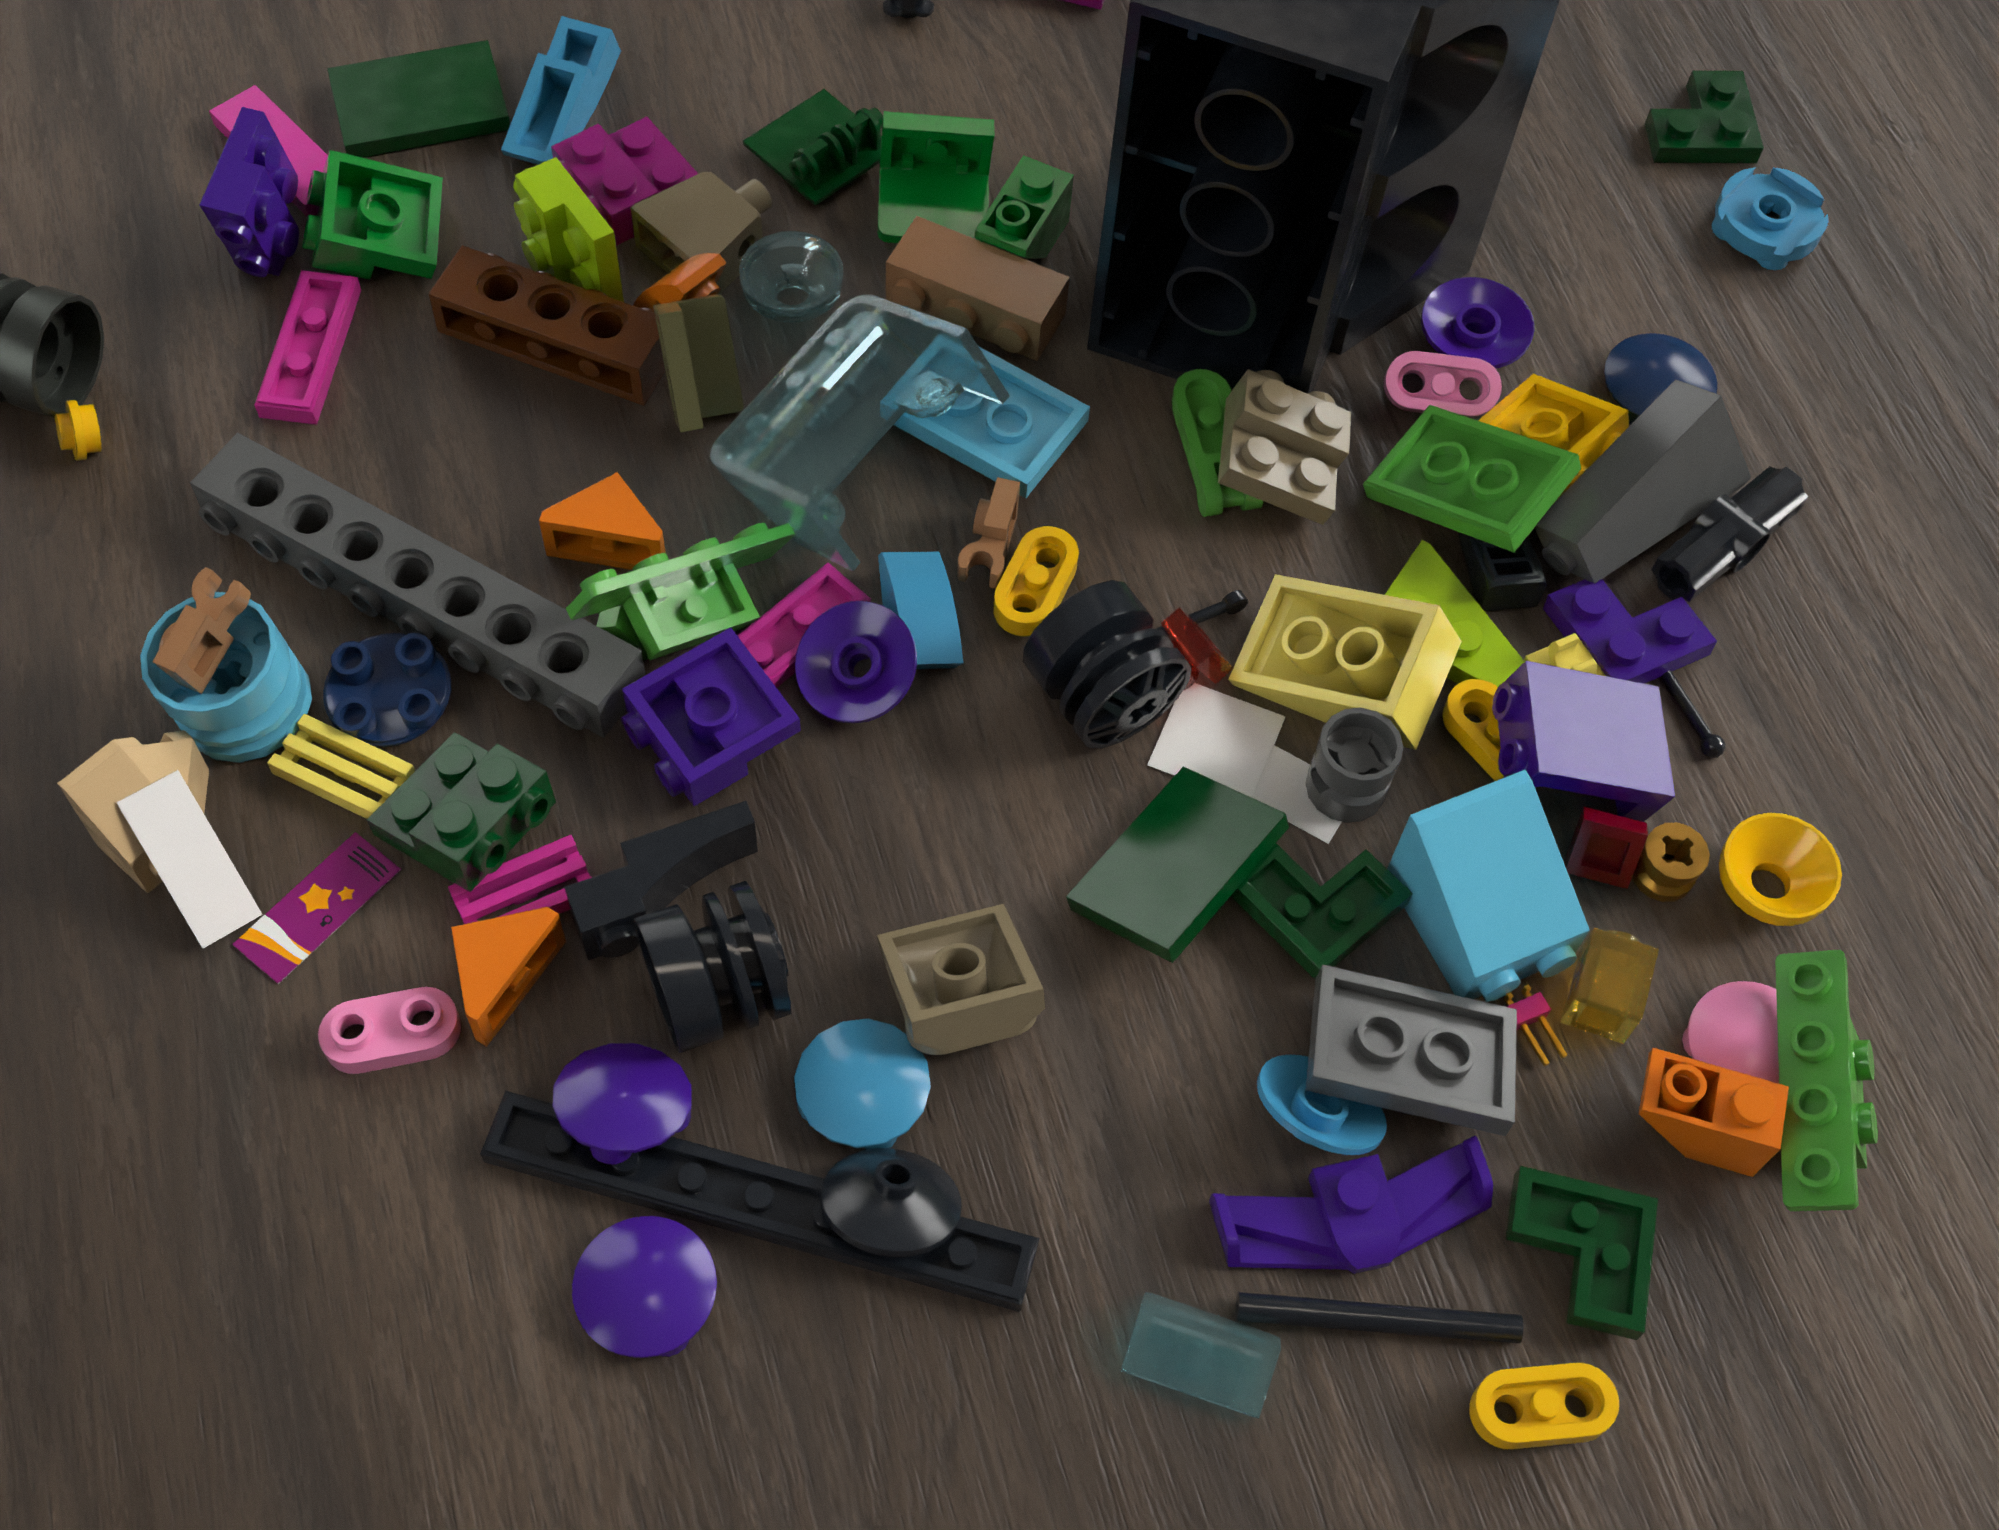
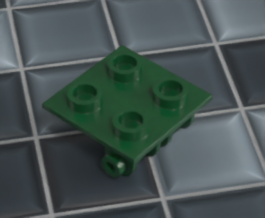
(820, 145)

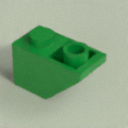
(1029, 210)

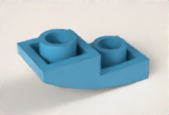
(921, 595)

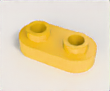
(1032, 584)
(1480, 738)
(1540, 1406)

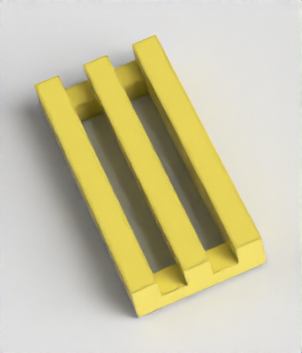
(301, 745)

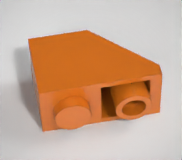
(1713, 1111)

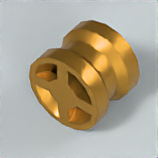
(1672, 878)

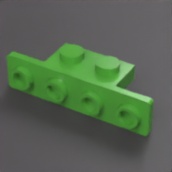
(684, 597)
(1825, 1076)

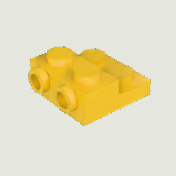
(1560, 418)

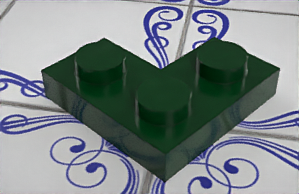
(1716, 128)
(1320, 921)
(1606, 1234)

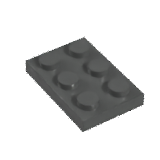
(1413, 1050)

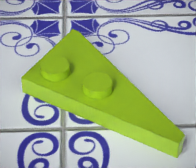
(1483, 649)

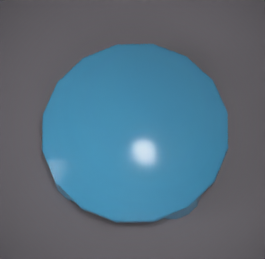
(862, 1084)

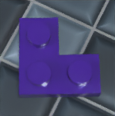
(1627, 646)

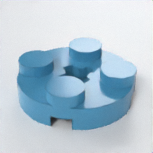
(1770, 241)

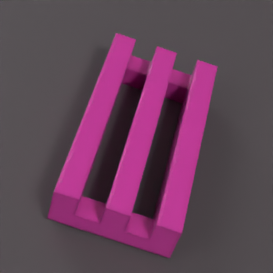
(523, 880)

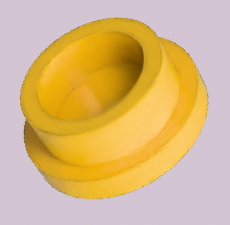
(78, 429)

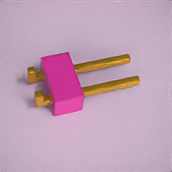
(1529, 1011)

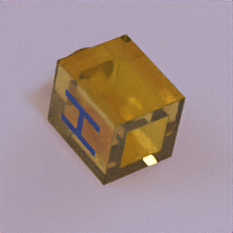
(1609, 984)

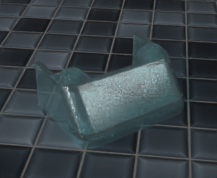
(836, 405)

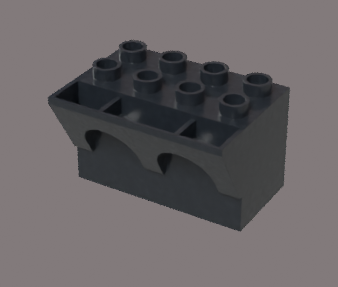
(1300, 172)

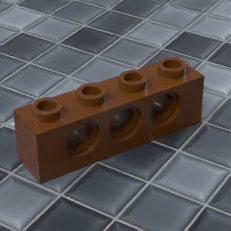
(549, 324)

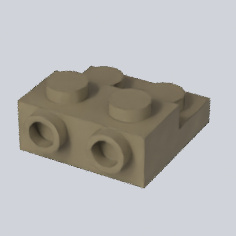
(1283, 445)

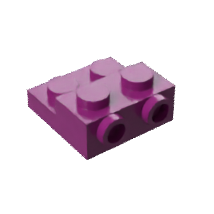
(622, 169)

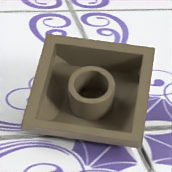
(962, 981)

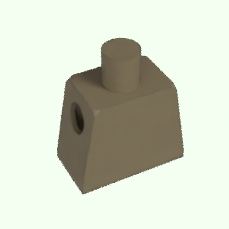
(700, 219)

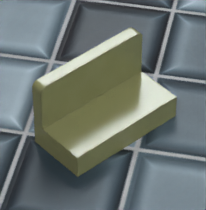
(698, 359)

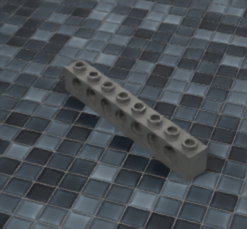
(328, 531)

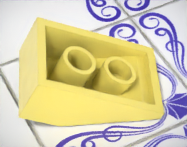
(1347, 649)

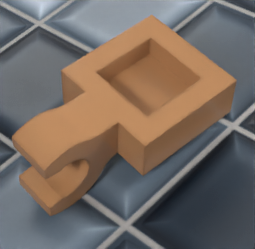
(995, 522)
(199, 637)

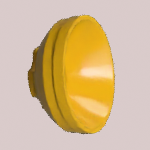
(1790, 851)

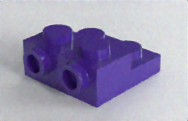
(250, 197)
(707, 716)

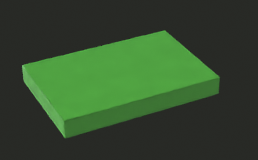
(1472, 477)

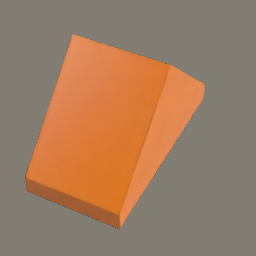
(601, 526)
(502, 962)

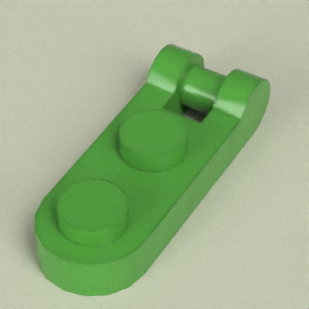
(1199, 416)

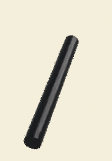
(1379, 1317)

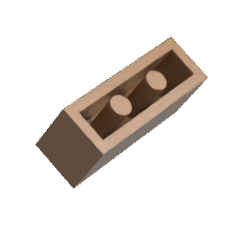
(977, 287)

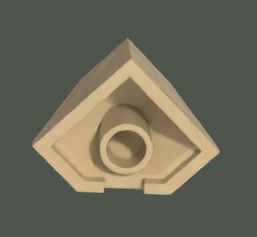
(120, 771)

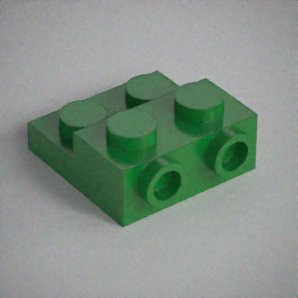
(373, 217)

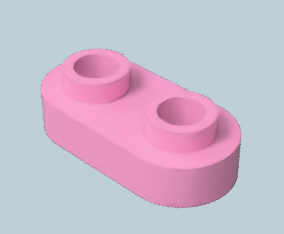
(1441, 383)
(388, 1032)

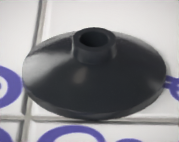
(890, 1202)

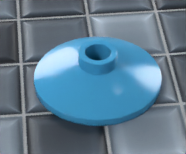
(1317, 1118)

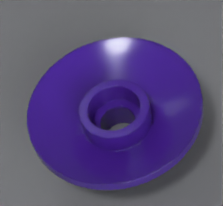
(1478, 321)
(837, 644)

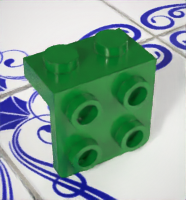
(933, 171)

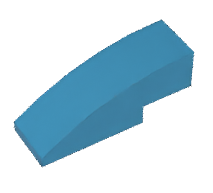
(562, 89)

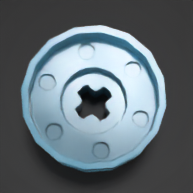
(249, 699)

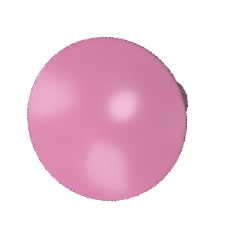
(1736, 1029)

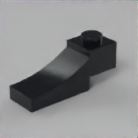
(654, 874)

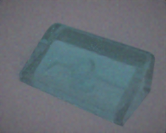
(1202, 1354)

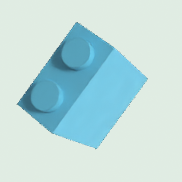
(1490, 889)

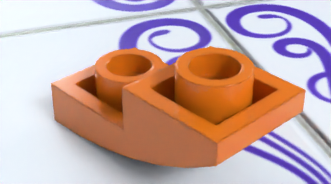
(689, 280)

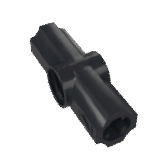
(1729, 533)

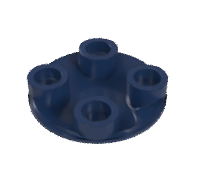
(1647, 364)
(386, 688)

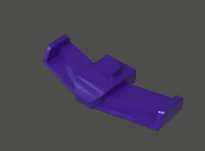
(1355, 1213)

